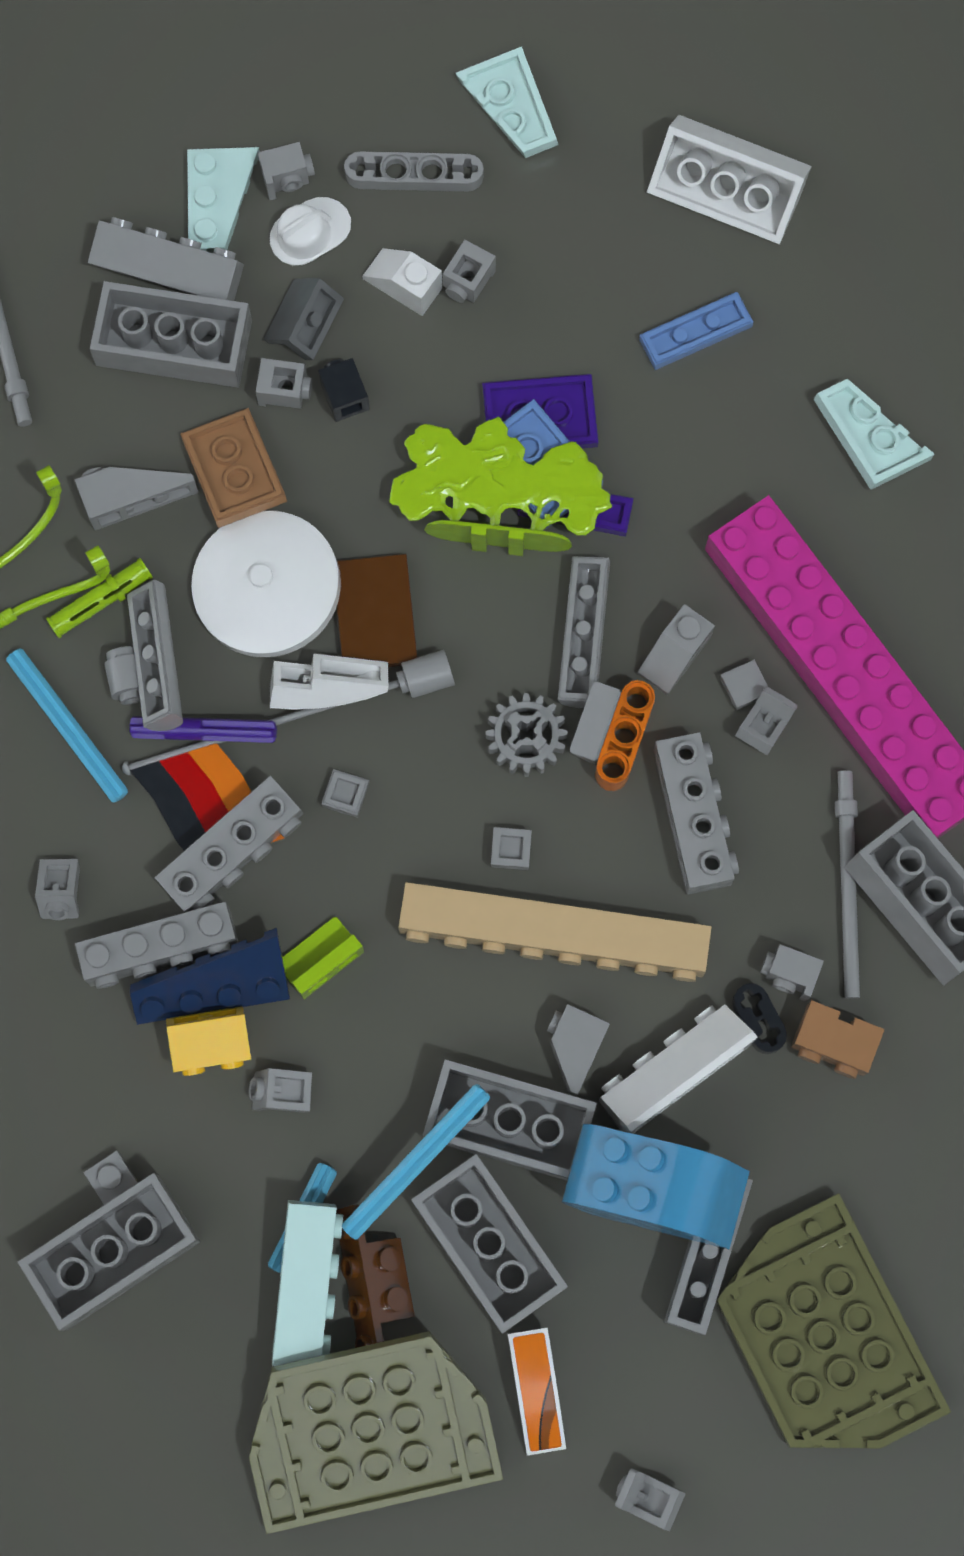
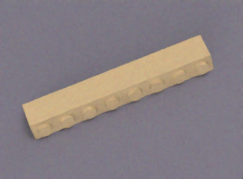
(555, 931)

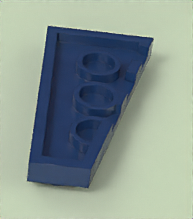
(237, 978)

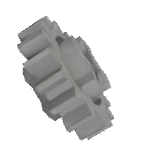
(514, 723)

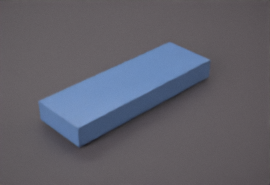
(696, 330)

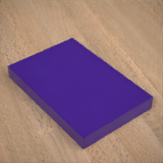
(563, 398)

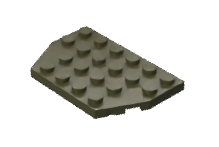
(828, 1336)
(368, 1432)

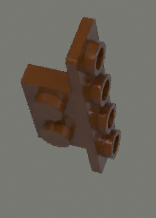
(375, 1283)

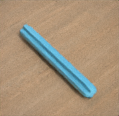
(67, 725)
(415, 1161)

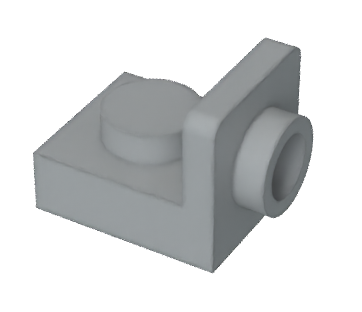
(58, 888)
(281, 1090)

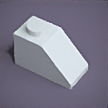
(405, 278)

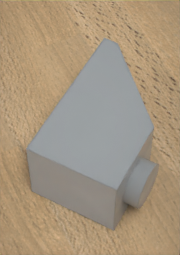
(676, 649)
(575, 1044)

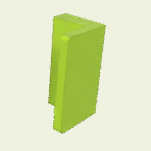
(321, 957)

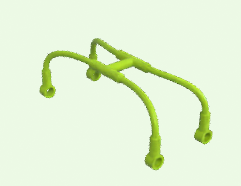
(94, 555)

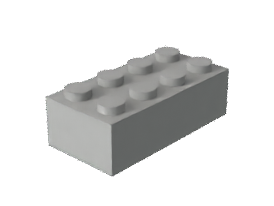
(171, 334)
(917, 891)
(517, 1124)
(489, 1243)
(109, 1252)

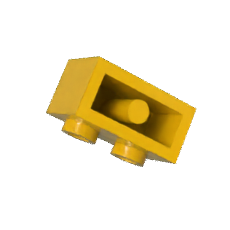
(208, 1040)

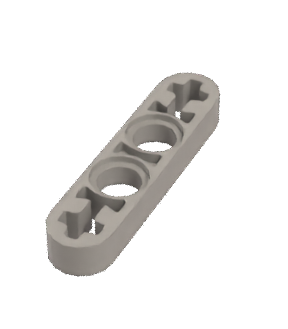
(414, 164)

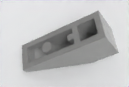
(125, 492)

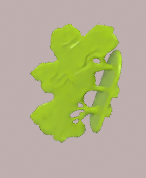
(493, 478)

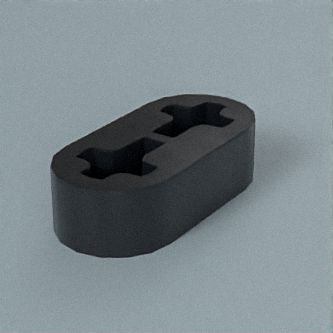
(767, 1014)

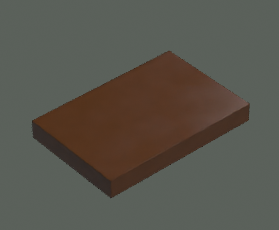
(376, 610)

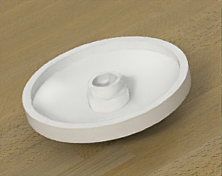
(266, 584)

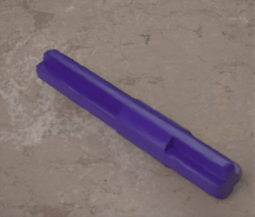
(210, 730)

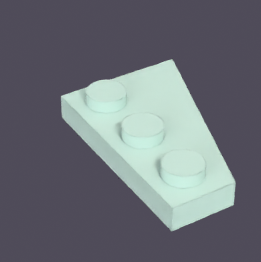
(511, 100)
(216, 191)
(870, 439)

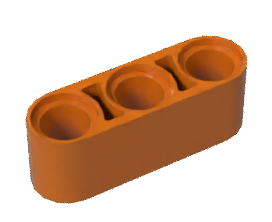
(628, 718)

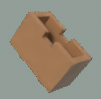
(841, 1043)

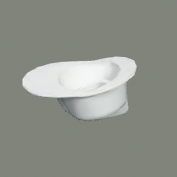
(309, 230)

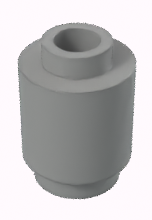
(122, 675)

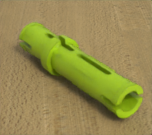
(99, 598)

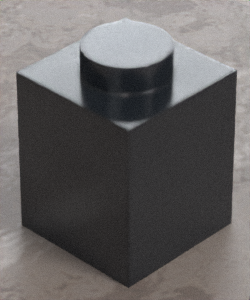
(343, 389)

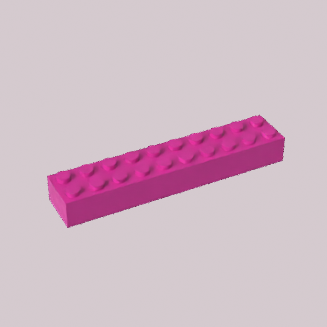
(843, 663)

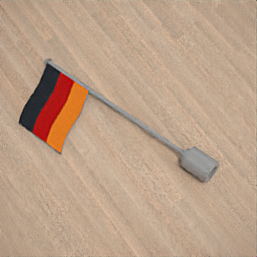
(202, 784)

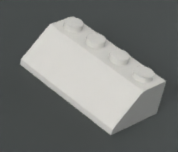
(728, 178)
(677, 1069)

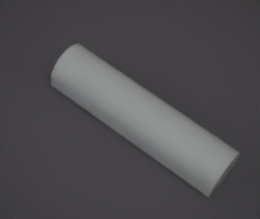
(583, 629)
(154, 657)

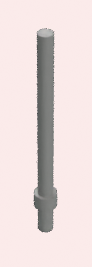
(15, 388)
(846, 810)

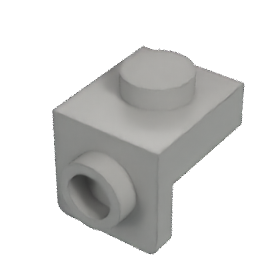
(766, 720)
(649, 1499)

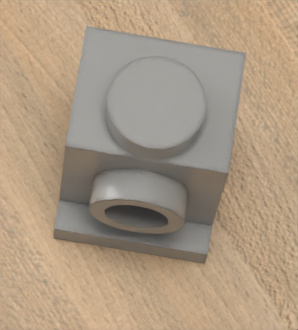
(285, 168)
(469, 262)
(278, 373)
(792, 971)

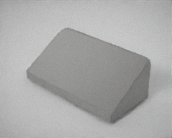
(595, 722)

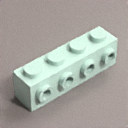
(305, 1281)

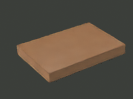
(233, 467)

